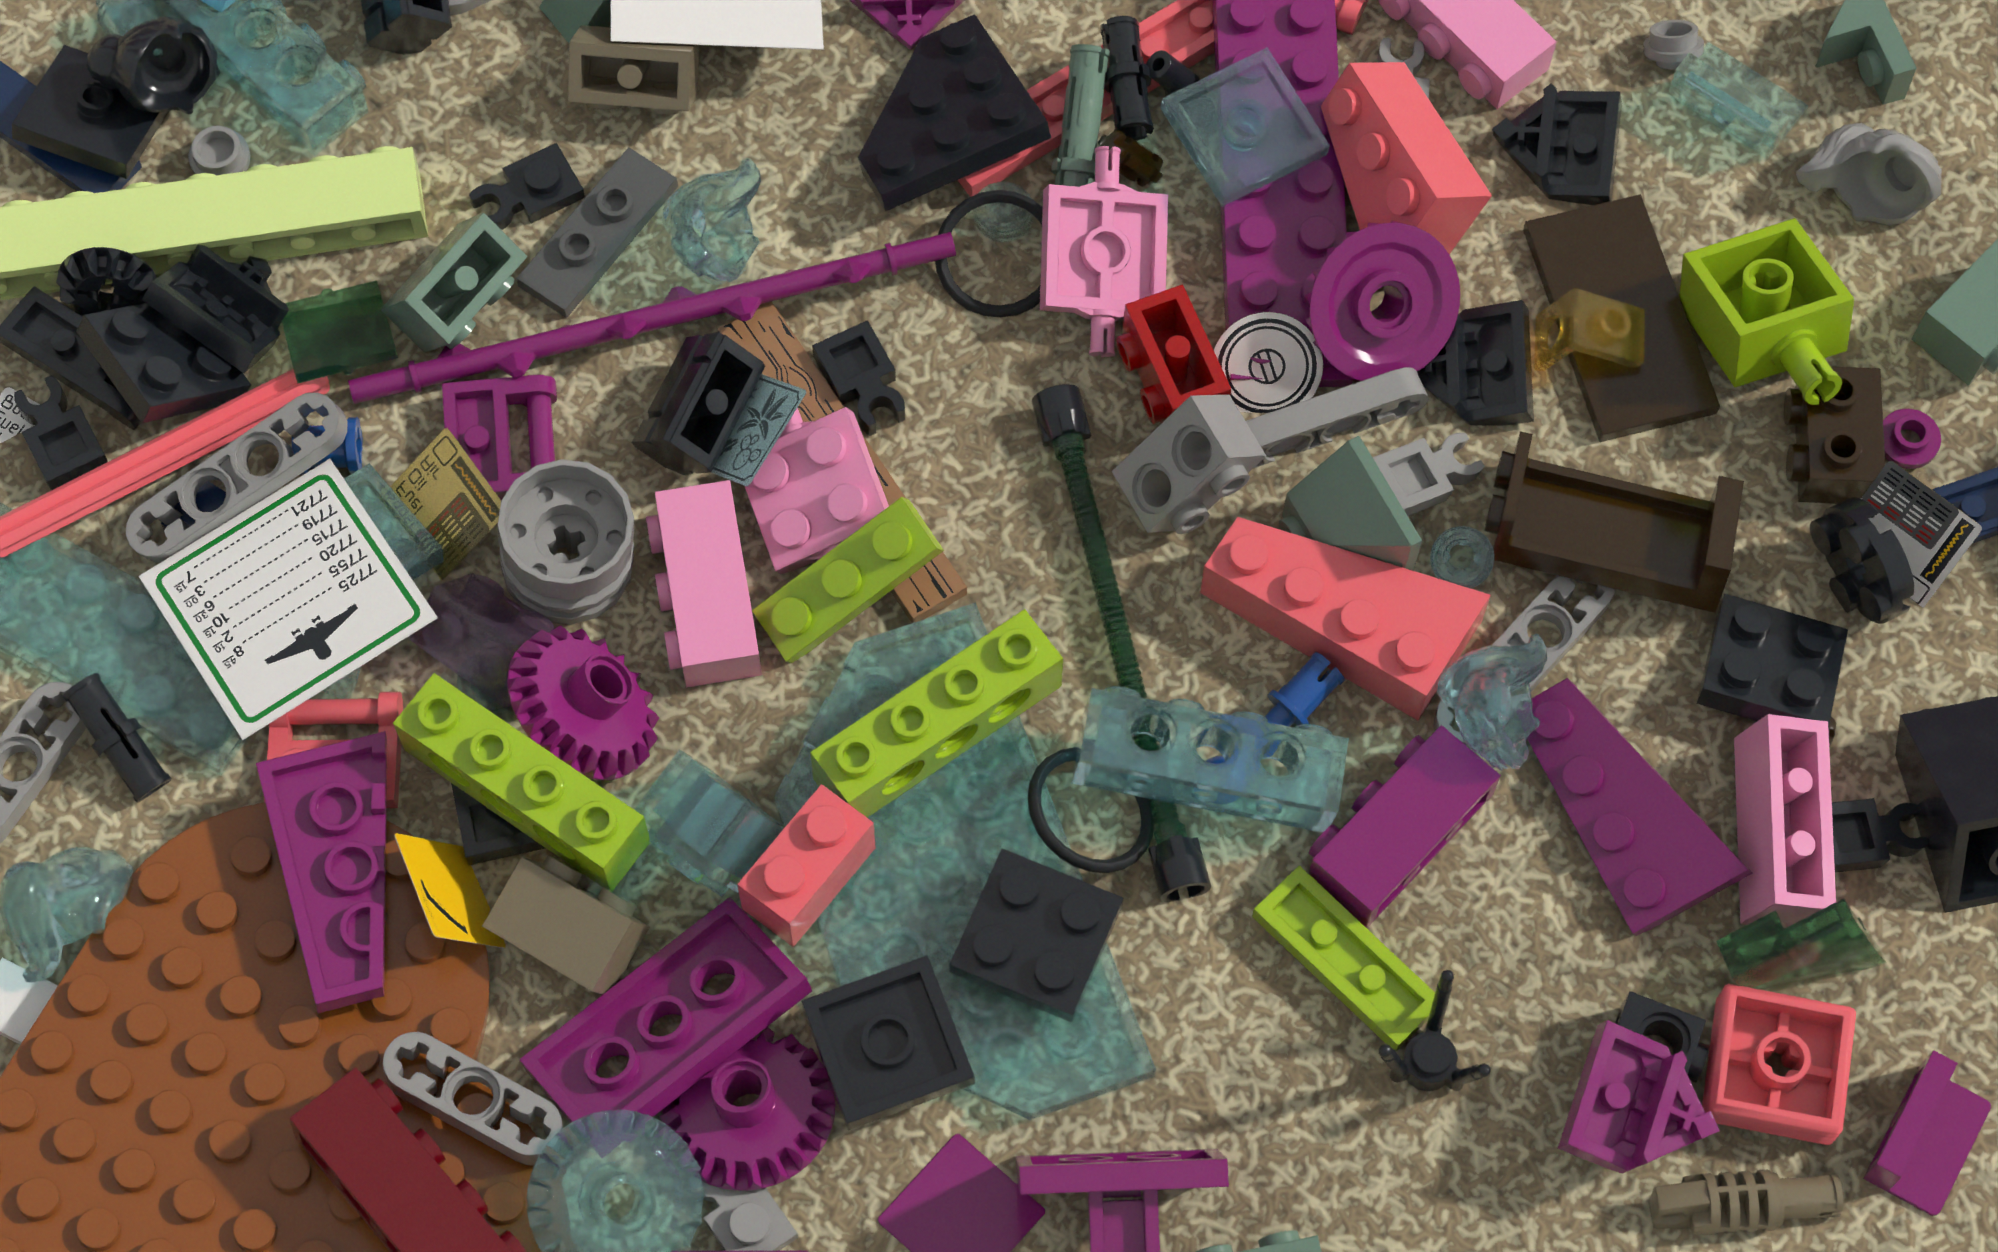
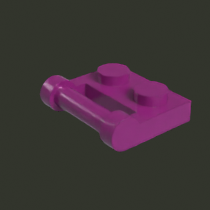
(480, 422)

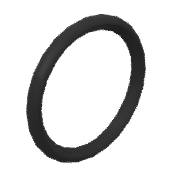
(943, 271)
(1057, 847)

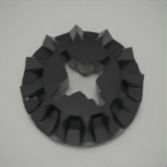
(87, 270)

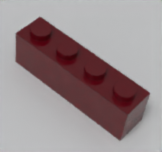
(391, 1173)

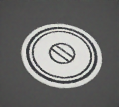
(1286, 379)

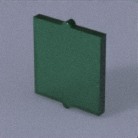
(338, 332)

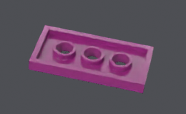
(668, 984)

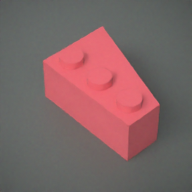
(1400, 154)

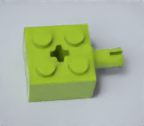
(1769, 308)

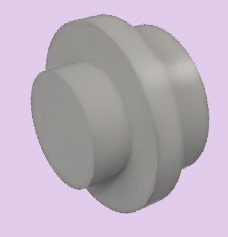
(1671, 42)
(219, 152)

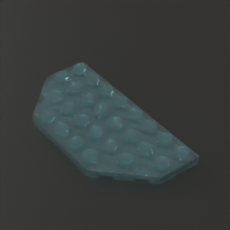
(930, 871)

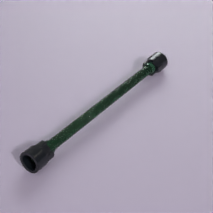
(1064, 426)

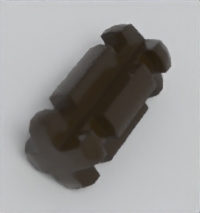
(1135, 159)

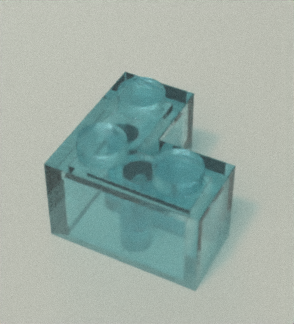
(705, 824)

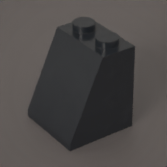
(1953, 777)

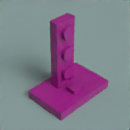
(1122, 1223)

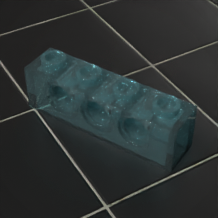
(309, 111)
(1178, 774)

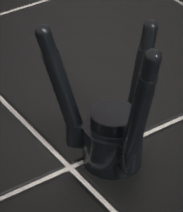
(1430, 1056)

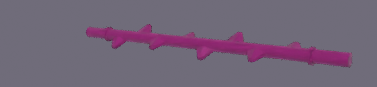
(677, 308)

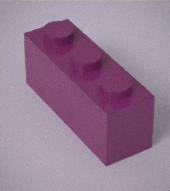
(1401, 824)

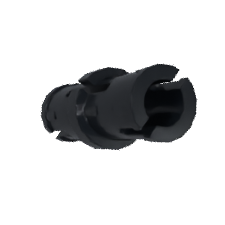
(1127, 77)
(116, 737)

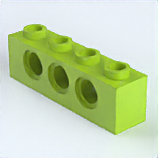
(939, 716)
(522, 782)

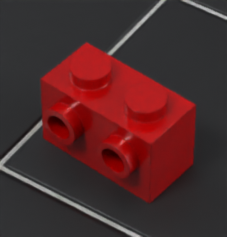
(1169, 352)

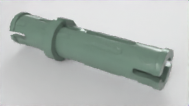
(1081, 116)

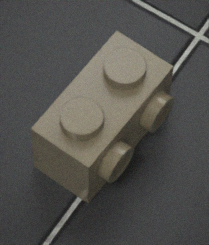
(631, 73)
(566, 924)

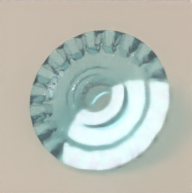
(592, 1158)

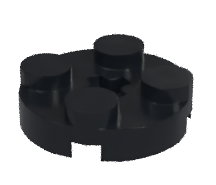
(1865, 563)

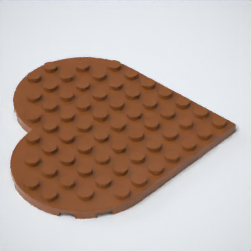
(190, 1037)

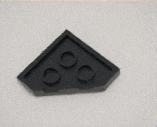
(949, 116)

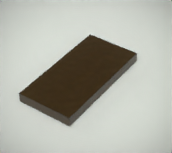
(1618, 256)

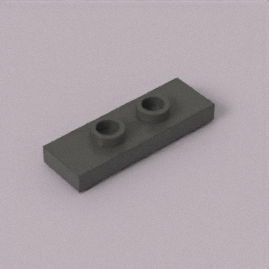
(597, 232)

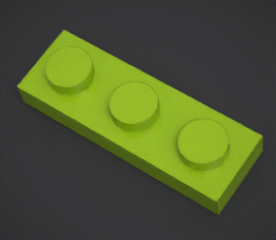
(847, 580)
(1346, 958)

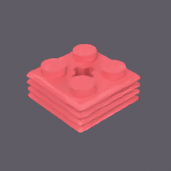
(1812, 1041)

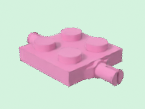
(1101, 249)
(814, 489)

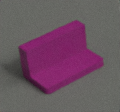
(1928, 1137)

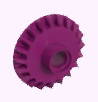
(1416, 307)
(581, 703)
(766, 1139)

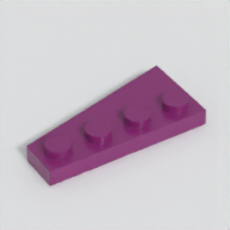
(1633, 824)
(332, 854)

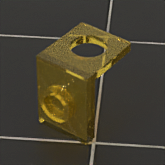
(1591, 327)

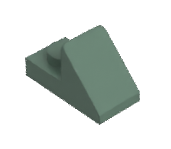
(1870, 33)

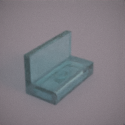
(1736, 99)

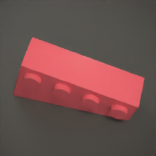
(1365, 616)

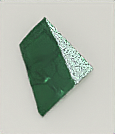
(1816, 946)

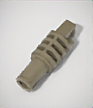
(1743, 1201)

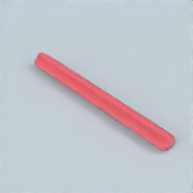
(149, 461)

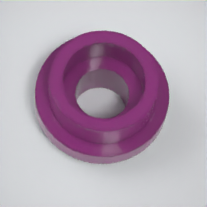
(1906, 453)

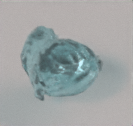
(712, 223)
(1495, 700)
(60, 903)

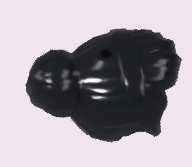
(153, 81)

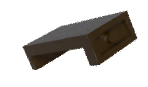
(1614, 530)

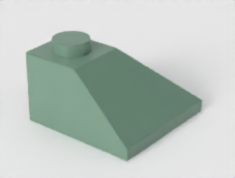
(1352, 508)

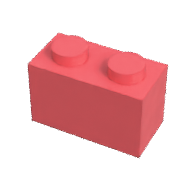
(807, 865)

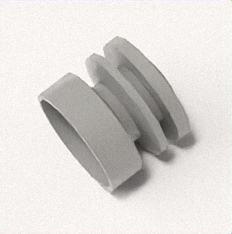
(574, 509)

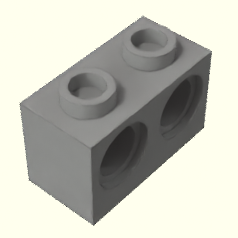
(1189, 464)

